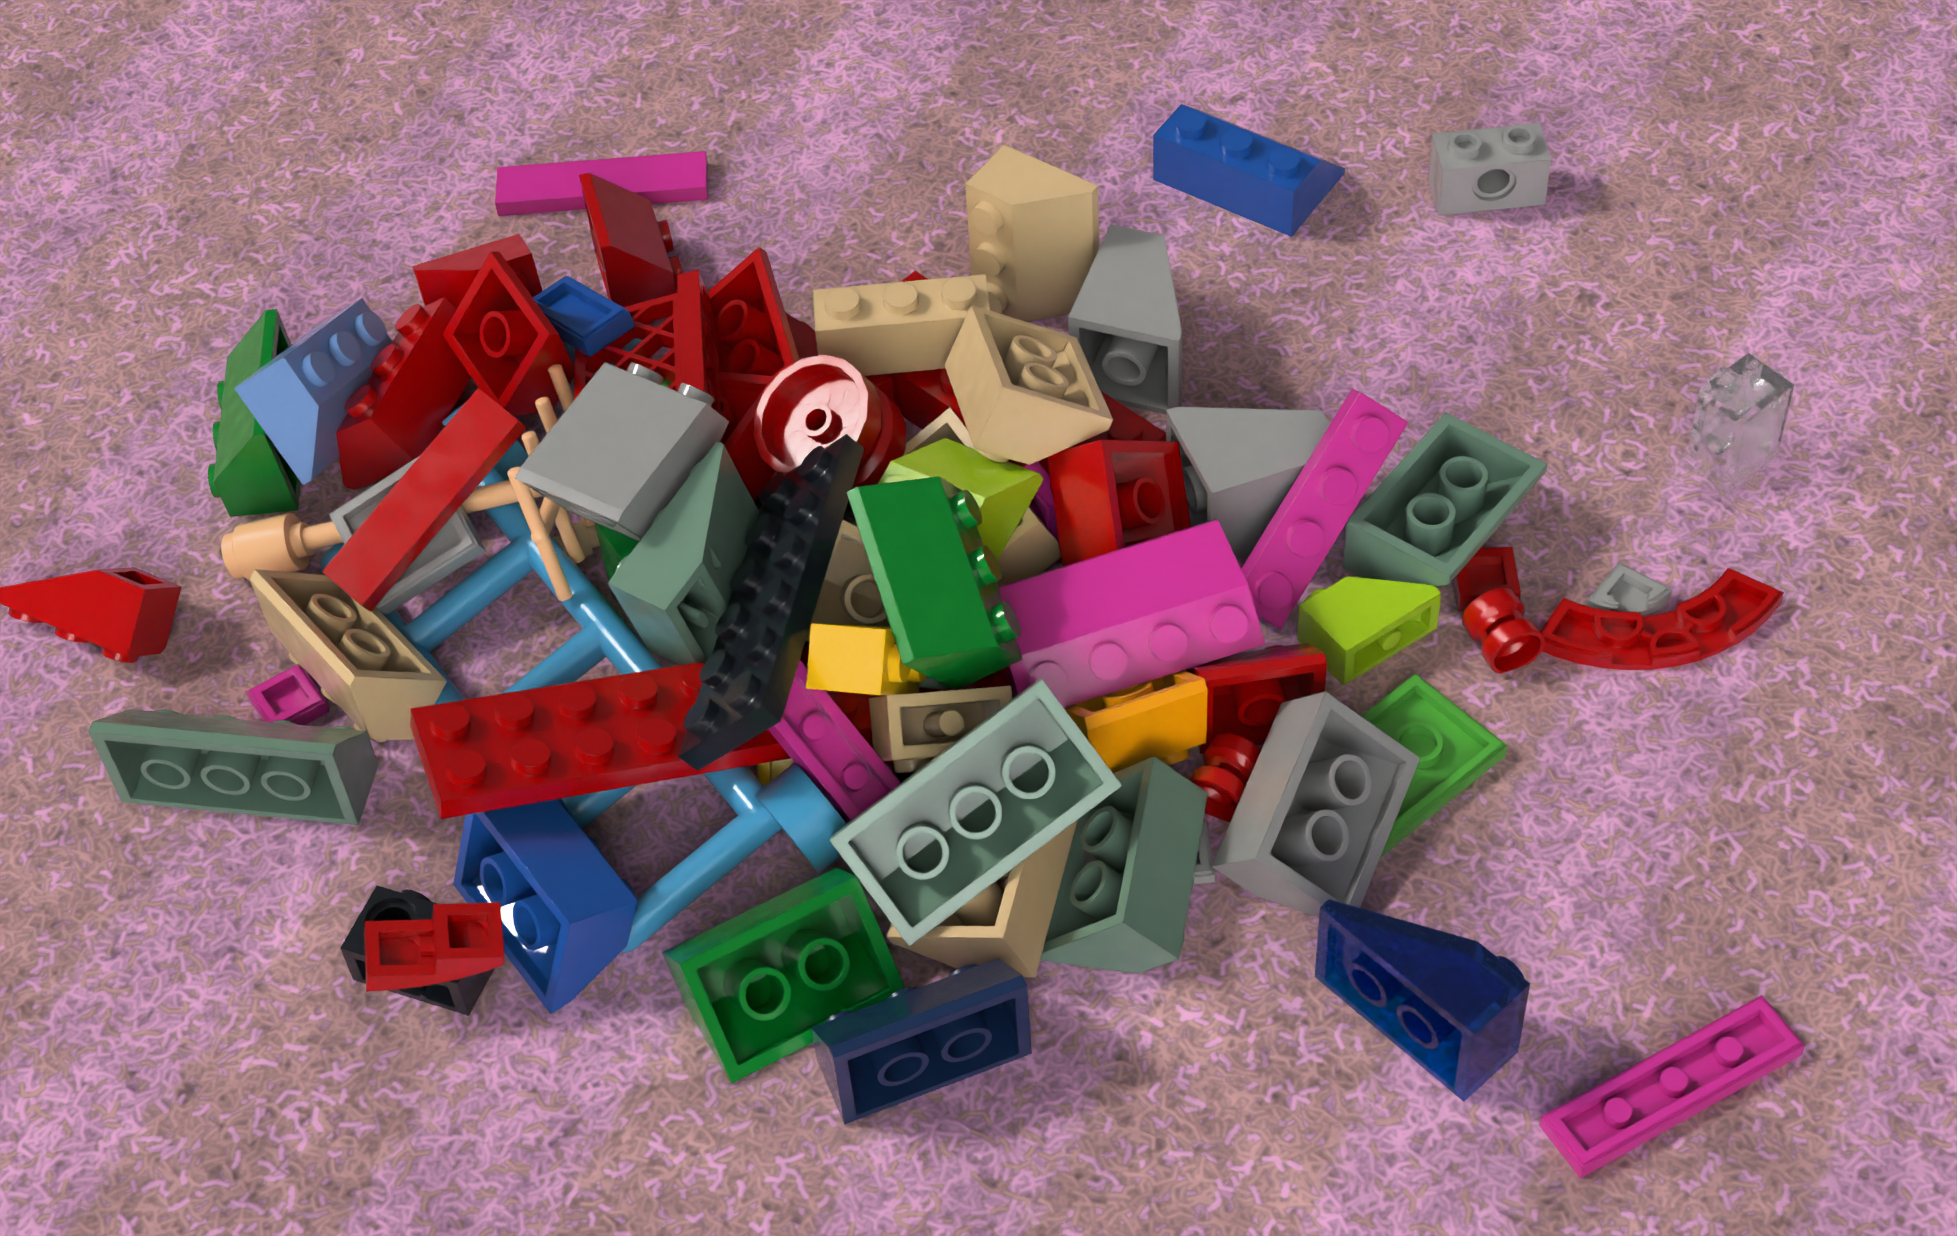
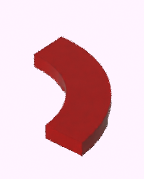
(1692, 632)

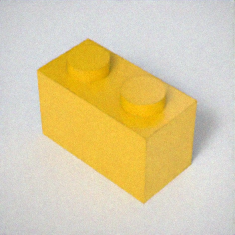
(858, 661)

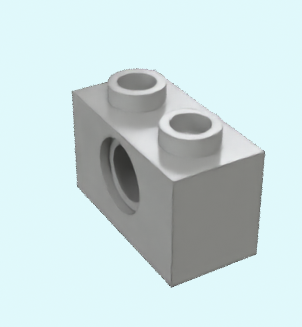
(1489, 169)

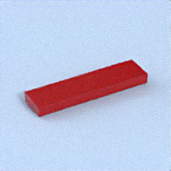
(424, 499)

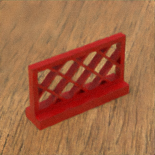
(687, 332)

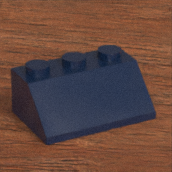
(924, 1038)

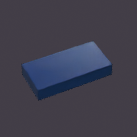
(583, 315)

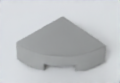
(1629, 592)

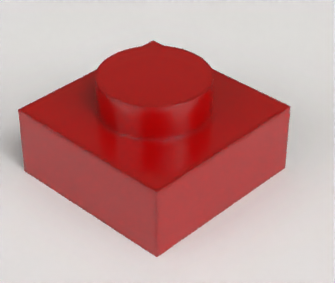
(1486, 571)

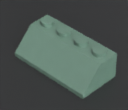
(237, 764)
(975, 812)

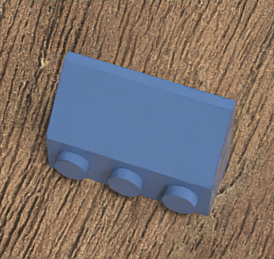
(306, 386)

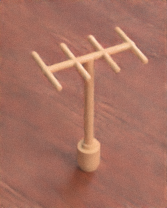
(287, 543)

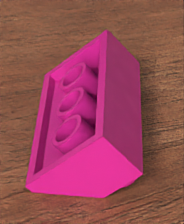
(1132, 615)

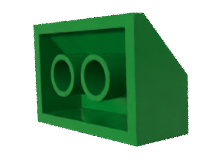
(248, 466)
(936, 579)
(783, 970)

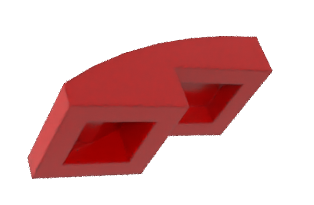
(425, 952)

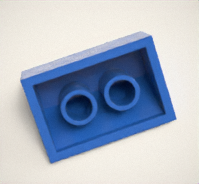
(1240, 169)
(556, 894)

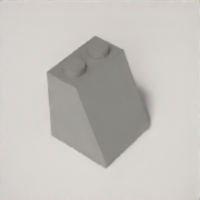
(1131, 321)
(623, 448)
(1241, 464)

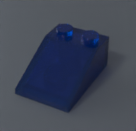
(1425, 991)

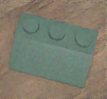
(1438, 505)
(1153, 839)

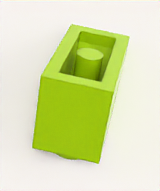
(1366, 622)

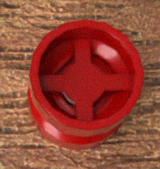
(1506, 635)
(1226, 773)

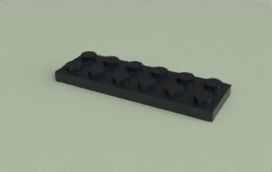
(771, 604)

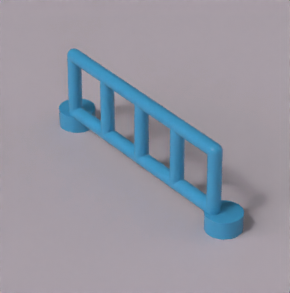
(784, 804)

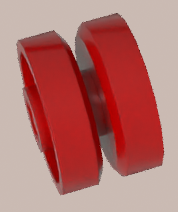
(820, 403)

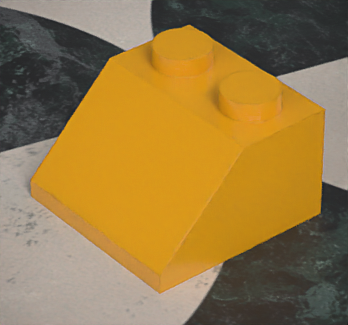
(1146, 720)

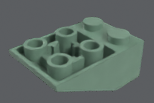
(684, 564)

